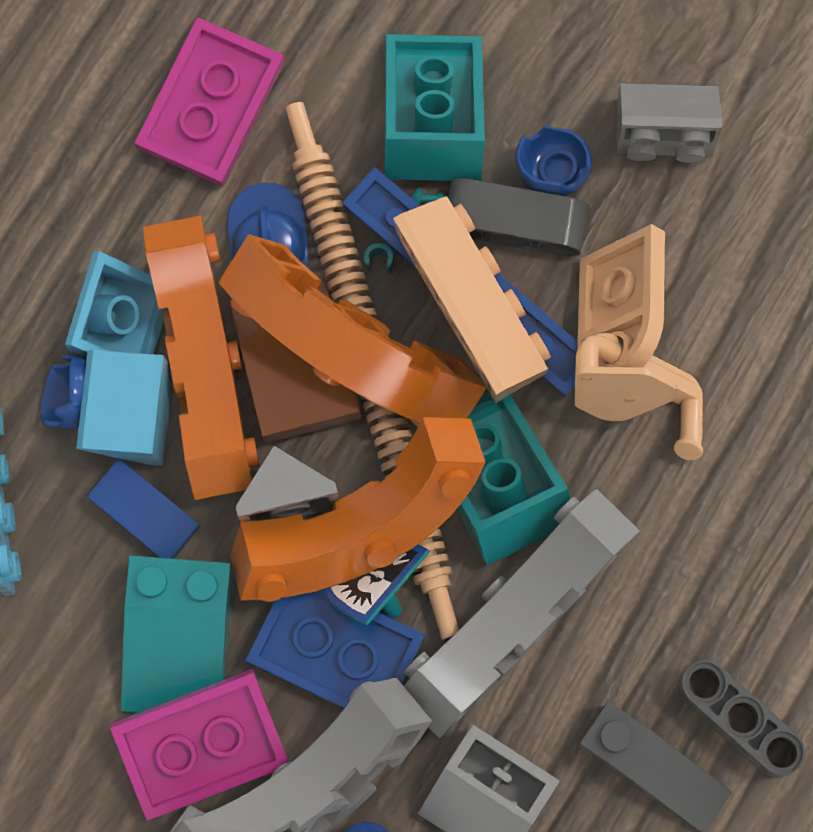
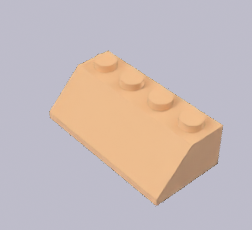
(470, 296)

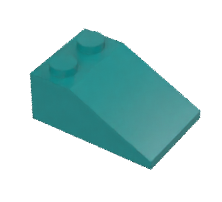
(433, 107)
(517, 486)
(174, 629)

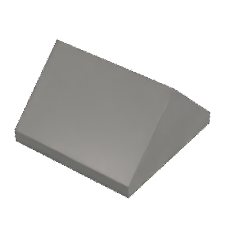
(286, 489)

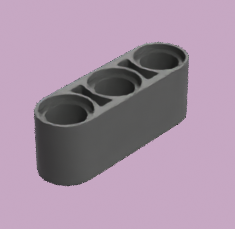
(522, 216)
(765, 726)

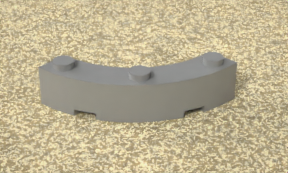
(519, 610)
(331, 774)

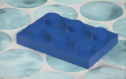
(329, 652)

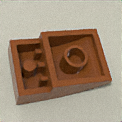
(286, 389)

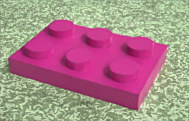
(210, 102)
(199, 744)

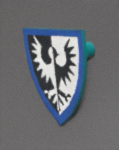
(376, 590)

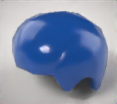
(554, 161)
(64, 393)

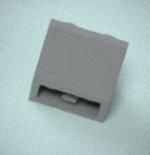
(668, 121)
(487, 789)

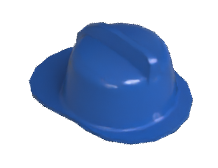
(271, 214)

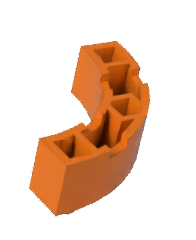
(343, 339)
(200, 357)
(367, 526)

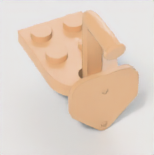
(619, 333)

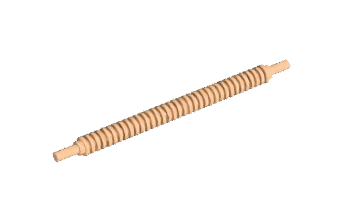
(346, 283)

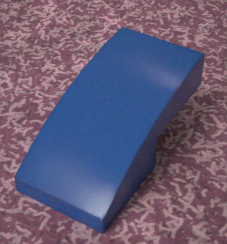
(143, 511)

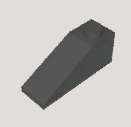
(654, 767)

